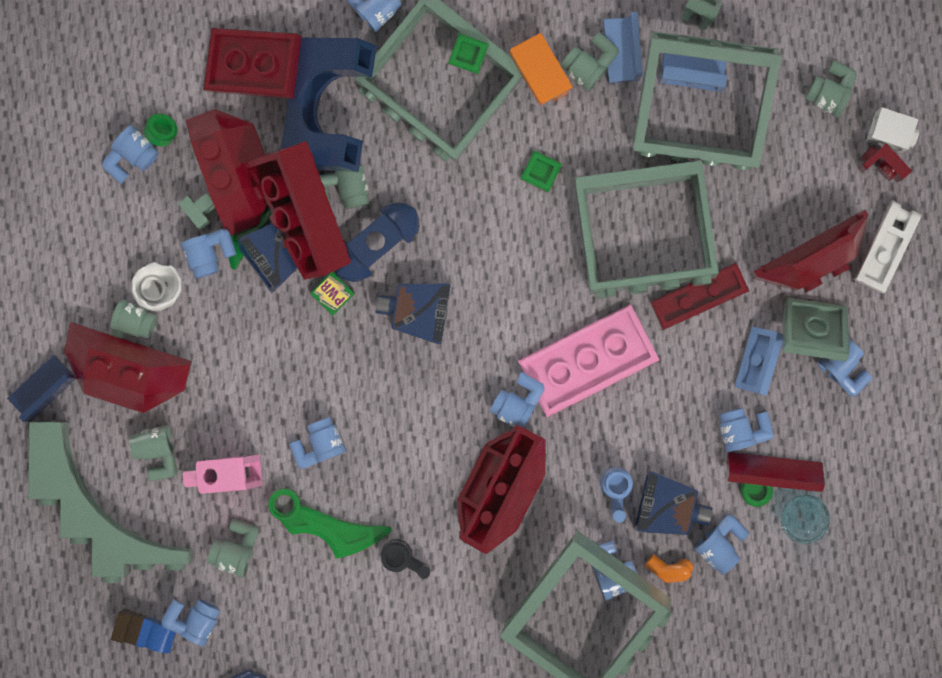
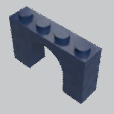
(319, 65)

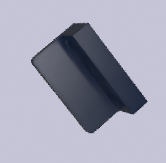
(41, 388)

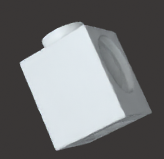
(894, 129)

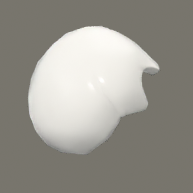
(146, 292)

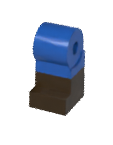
(142, 632)

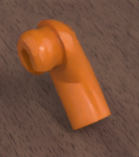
(670, 573)

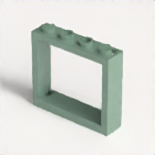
(712, 50)
(396, 111)
(642, 178)
(612, 568)

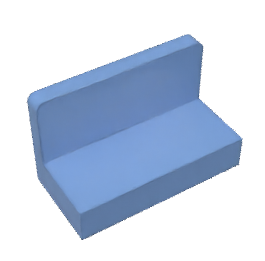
(626, 36)
(693, 72)

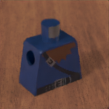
(268, 256)
(417, 310)
(669, 507)

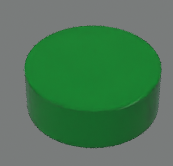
(160, 130)
(756, 494)

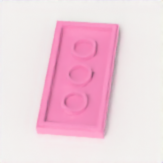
(590, 359)

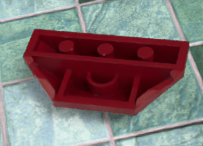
(220, 147)
(816, 257)
(124, 370)
(501, 488)

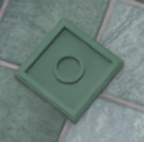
(815, 329)

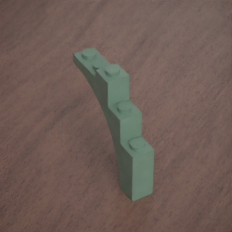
(113, 547)

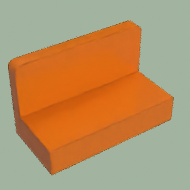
(540, 69)

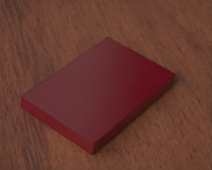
(252, 63)

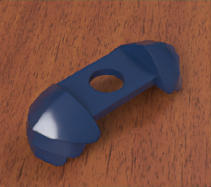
(396, 223)

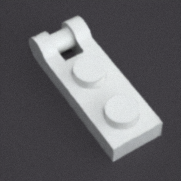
(887, 248)

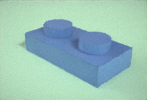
(759, 360)

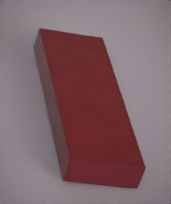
(693, 300)
(775, 472)

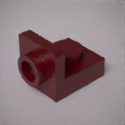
(890, 163)

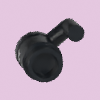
(397, 556)

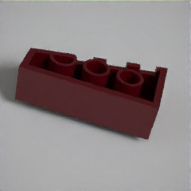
(300, 208)

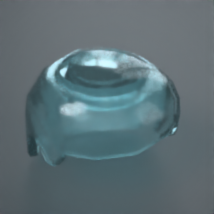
(815, 514)

